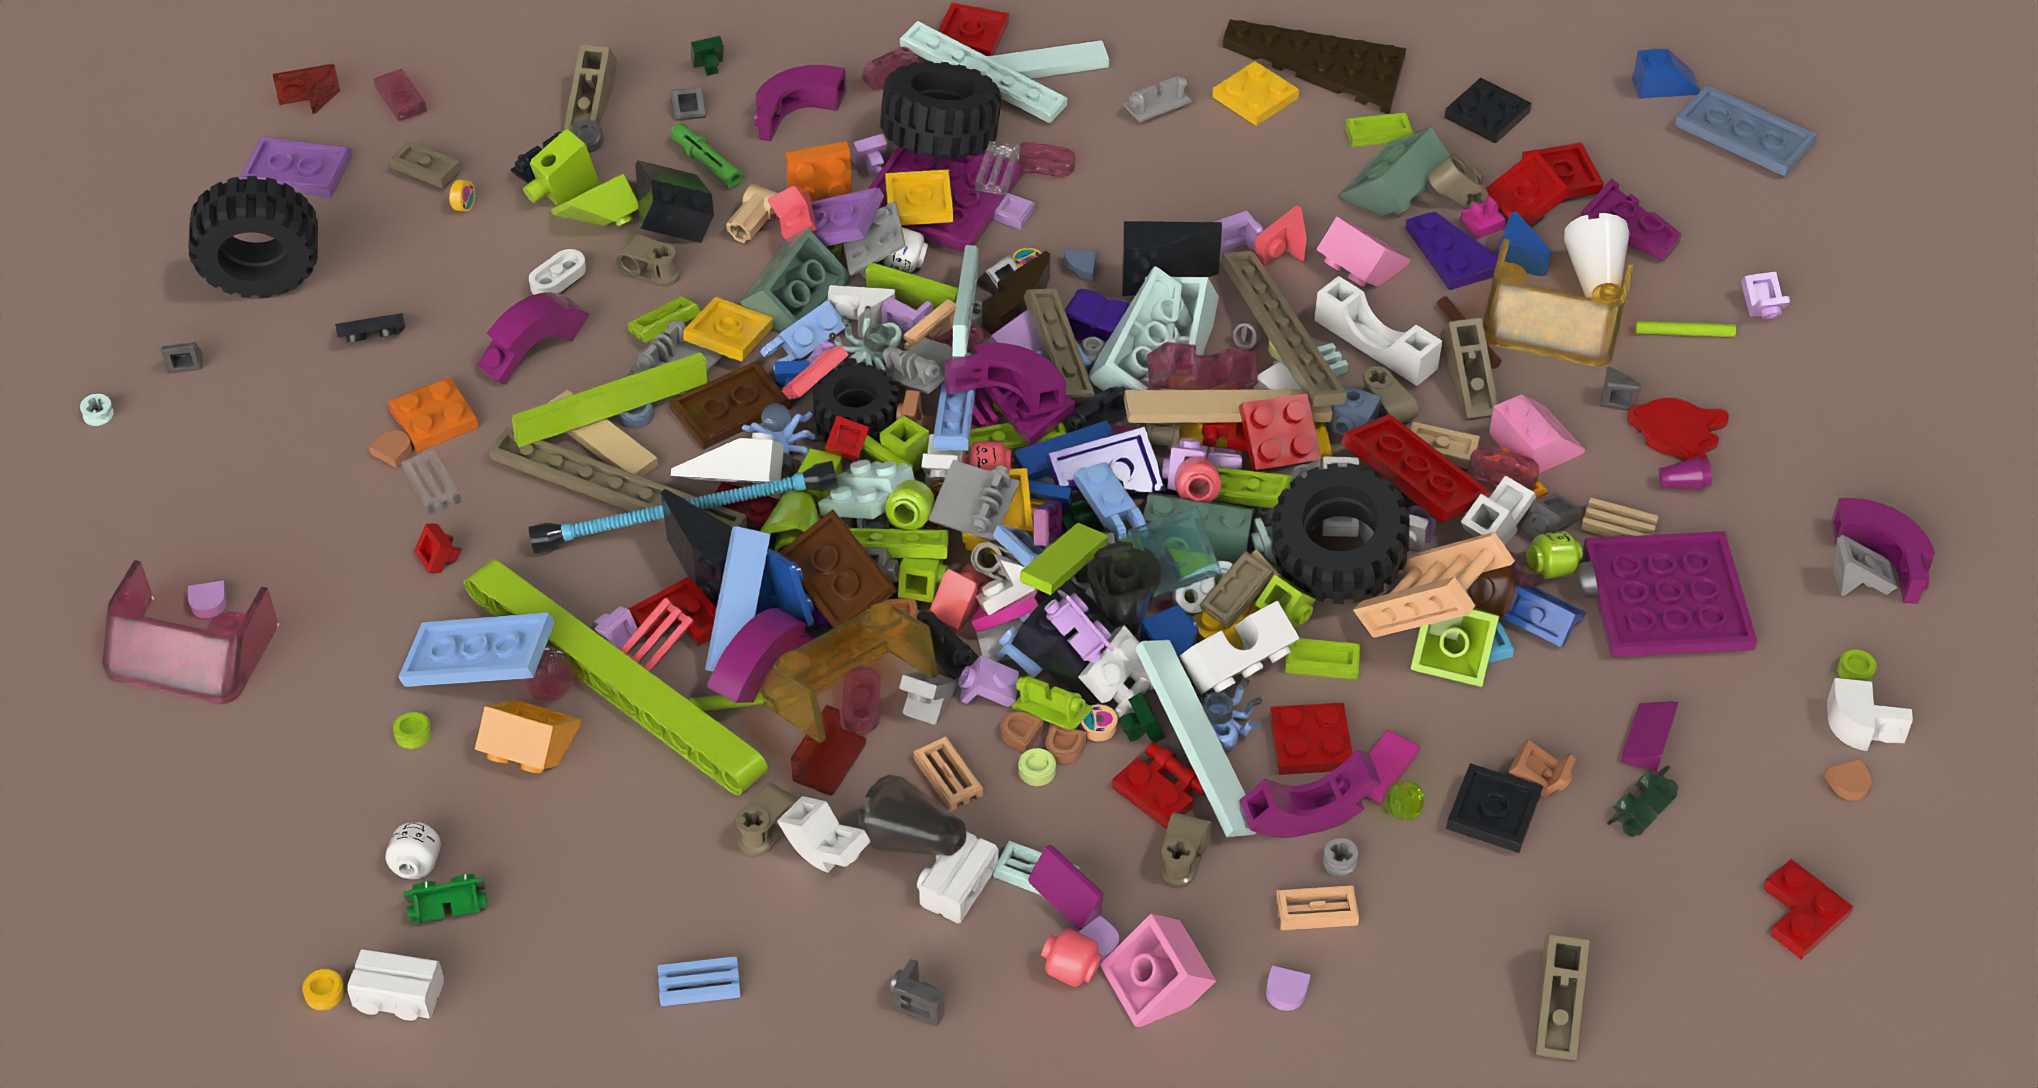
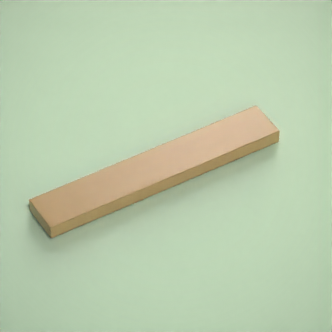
(1201, 405)

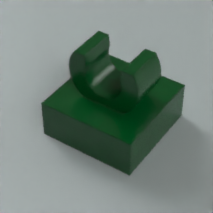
(707, 54)
(1082, 514)
(1141, 721)

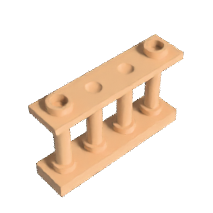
(1434, 585)

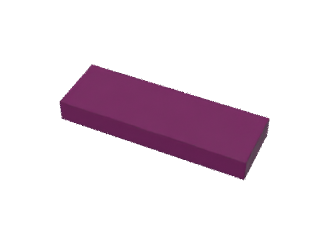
(1047, 522)

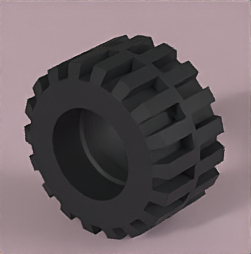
(856, 395)

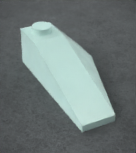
(1196, 312)
(1140, 331)

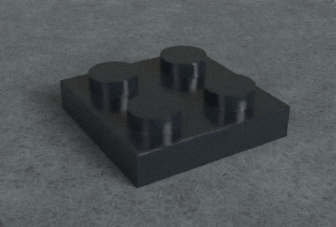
(1488, 110)
(1494, 808)

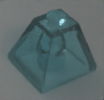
(1180, 547)

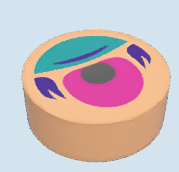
(1100, 723)

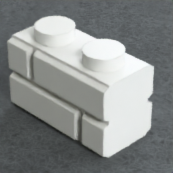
(958, 879)
(395, 984)

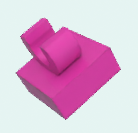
(1483, 218)

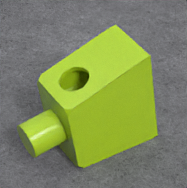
(562, 170)

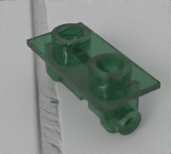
(1634, 809)

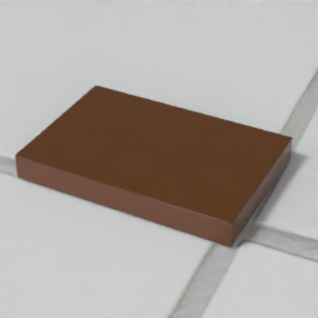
(727, 403)
(837, 570)

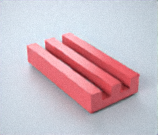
(814, 372)
(675, 613)

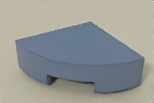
(1081, 262)

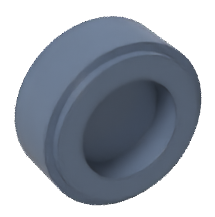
(637, 417)

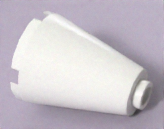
(1597, 249)

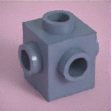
(1358, 410)

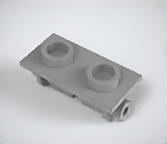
(1153, 102)

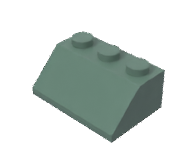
(1397, 173)
(795, 280)
(1225, 524)

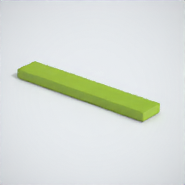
(609, 399)

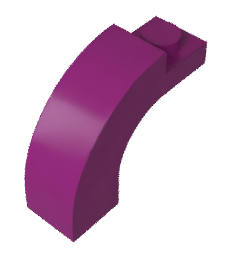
(795, 89)
(524, 326)
(1010, 368)
(1891, 536)
(754, 652)
(1312, 807)

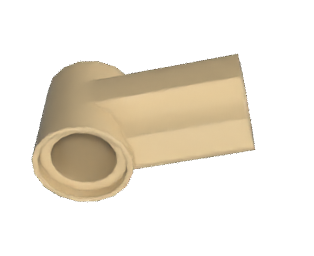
(752, 213)

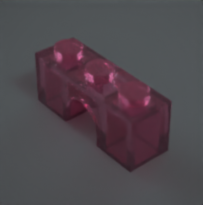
(1180, 368)

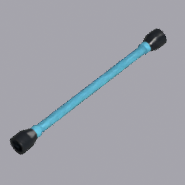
(550, 535)

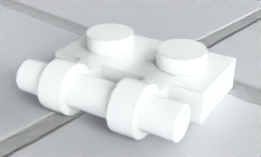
(1108, 674)

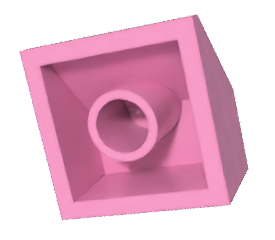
(1360, 253)
(1533, 432)
(1157, 970)

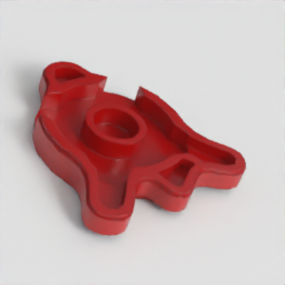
(1678, 427)

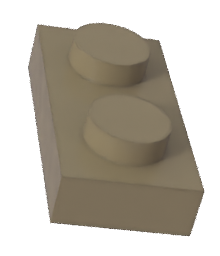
(425, 164)

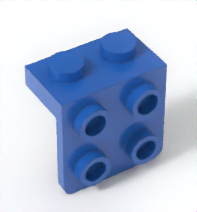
(783, 589)

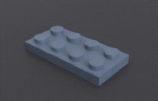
(1745, 130)

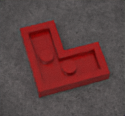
(689, 600)
(1813, 908)

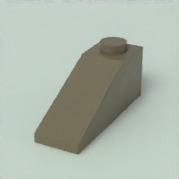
(591, 84)
(1469, 367)
(1561, 996)

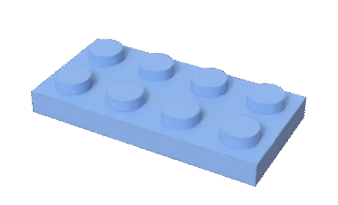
(477, 650)

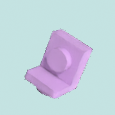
(904, 315)

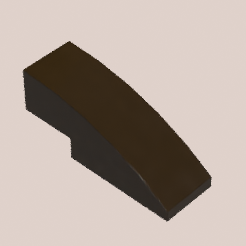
(1010, 301)

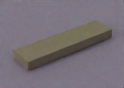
(1058, 341)

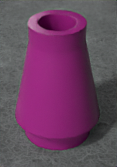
(1688, 474)

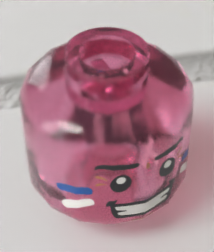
(552, 676)

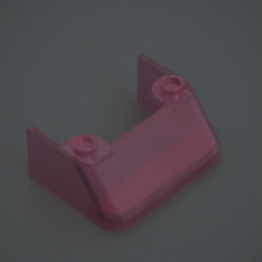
(180, 658)

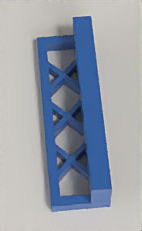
(1544, 615)

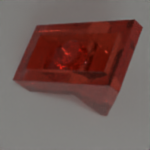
(313, 84)

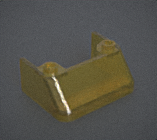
(1551, 320)
(804, 671)

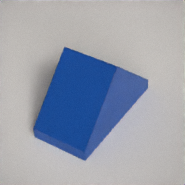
(1526, 246)

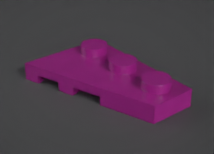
(1646, 229)
(1028, 426)

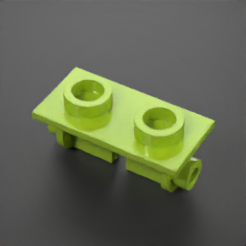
(1052, 705)

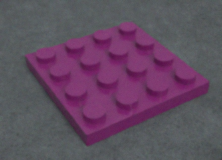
(971, 208)
(1669, 594)

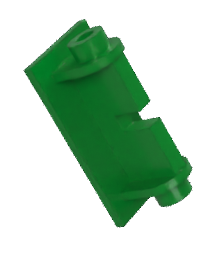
(430, 898)

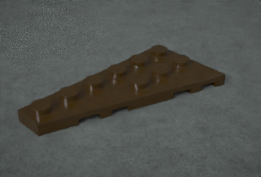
(1327, 61)

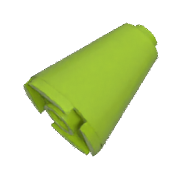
(790, 518)

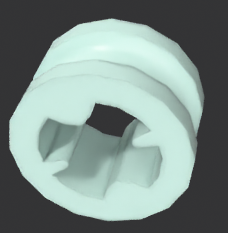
(96, 401)

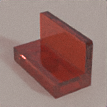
(826, 762)

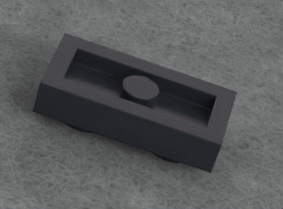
(356, 330)

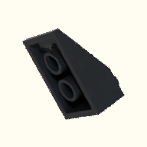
(673, 202)
(1173, 247)
(698, 542)
(1051, 650)

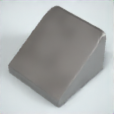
(688, 103)
(997, 272)
(182, 357)
(1619, 390)

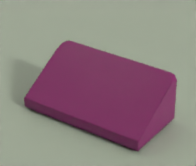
(1649, 734)
(1066, 888)

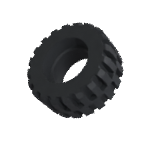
(940, 109)
(253, 207)
(1333, 494)

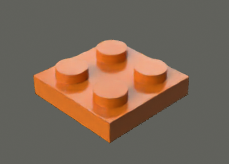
(820, 170)
(433, 414)

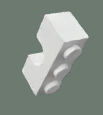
(1216, 661)

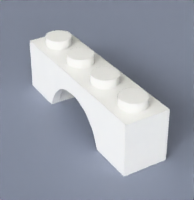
(1347, 314)

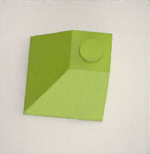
(602, 205)
(1457, 647)

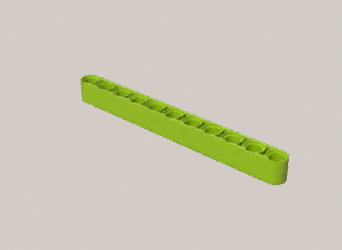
(625, 682)

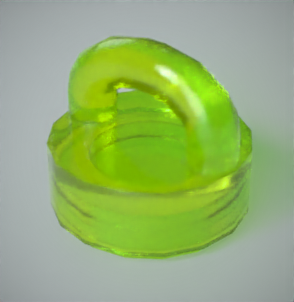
(1404, 800)

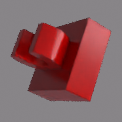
(846, 438)
(436, 548)

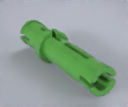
(686, 138)

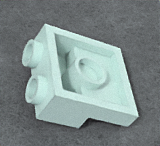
(865, 489)

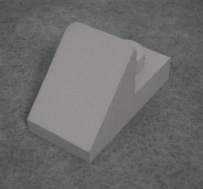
(1860, 565)
(927, 696)

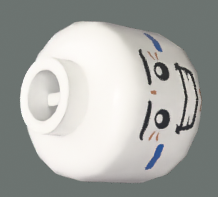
(910, 256)
(415, 848)

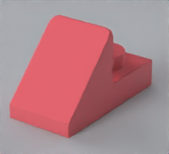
(794, 211)
(1283, 235)
(956, 596)

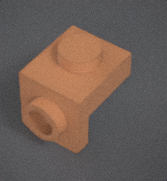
(913, 410)
(1541, 768)

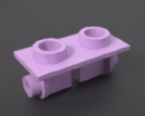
(1089, 636)

